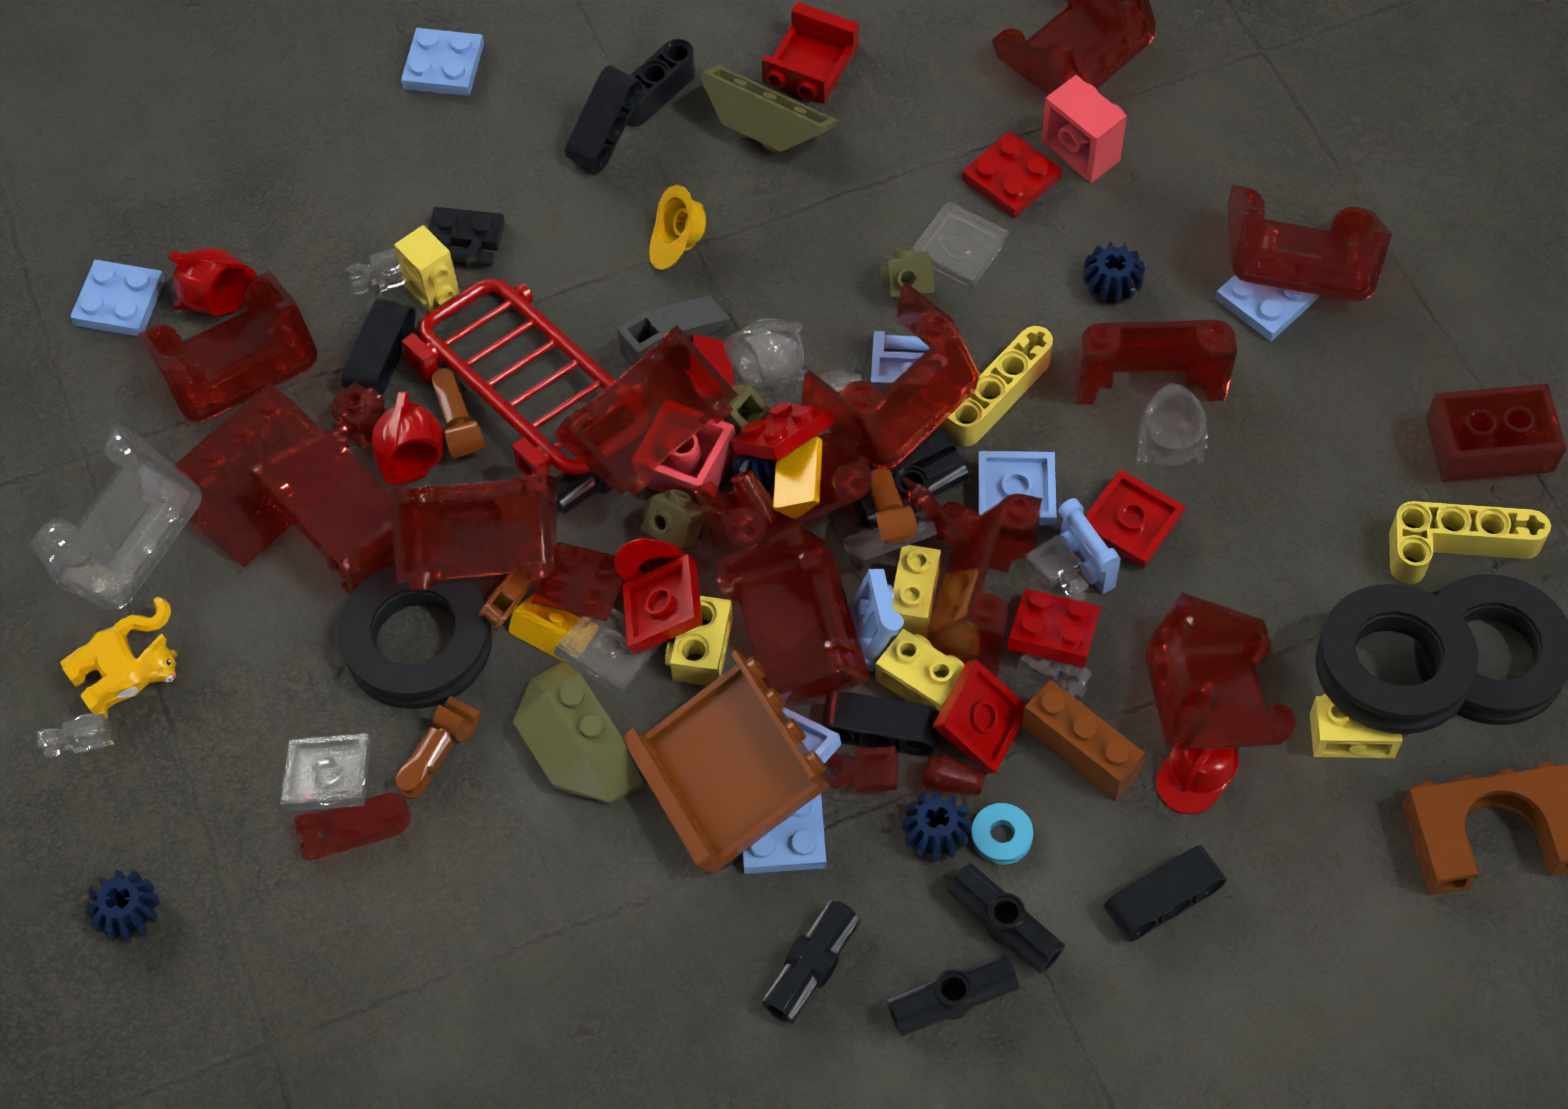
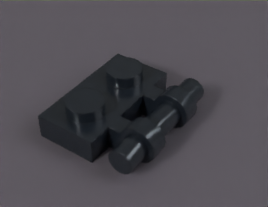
(468, 229)

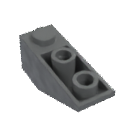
(646, 330)

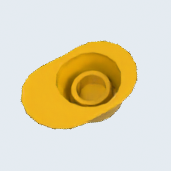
(677, 227)

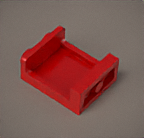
(812, 53)

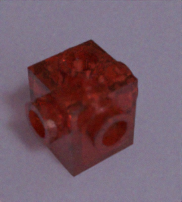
(357, 413)

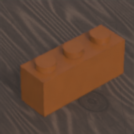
(1083, 740)

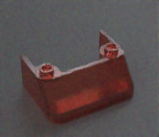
(896, 421)

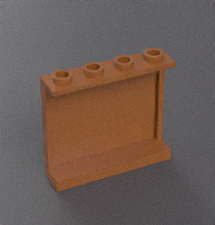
(728, 765)

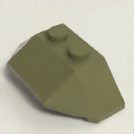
(762, 112)
(575, 737)

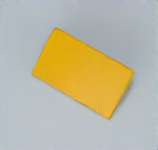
(798, 479)
(541, 625)

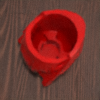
(210, 281)
(406, 442)

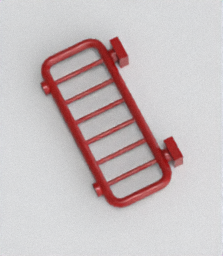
(534, 451)

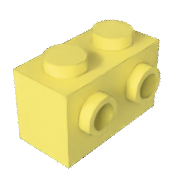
(918, 670)
(1342, 737)

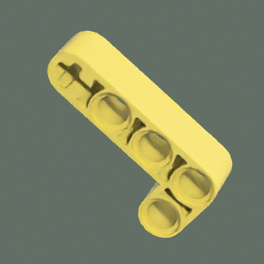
(1001, 386)
(1516, 534)

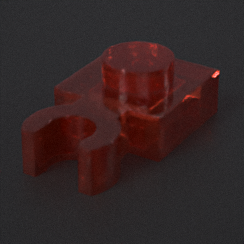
(870, 770)

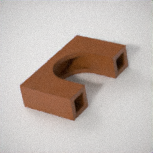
(1439, 811)

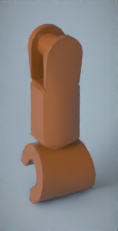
(461, 434)
(893, 520)
(506, 597)
(454, 721)

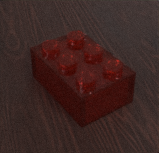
(1495, 432)

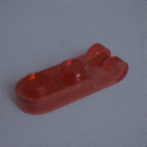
(352, 826)

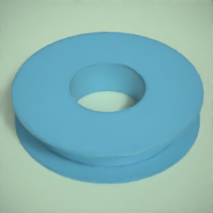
(999, 852)

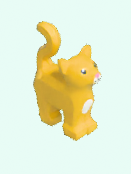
(120, 671)

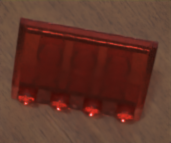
(221, 466)

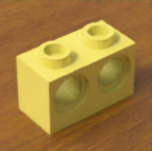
(426, 268)
(916, 587)
(707, 640)

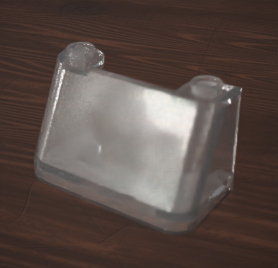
(123, 528)

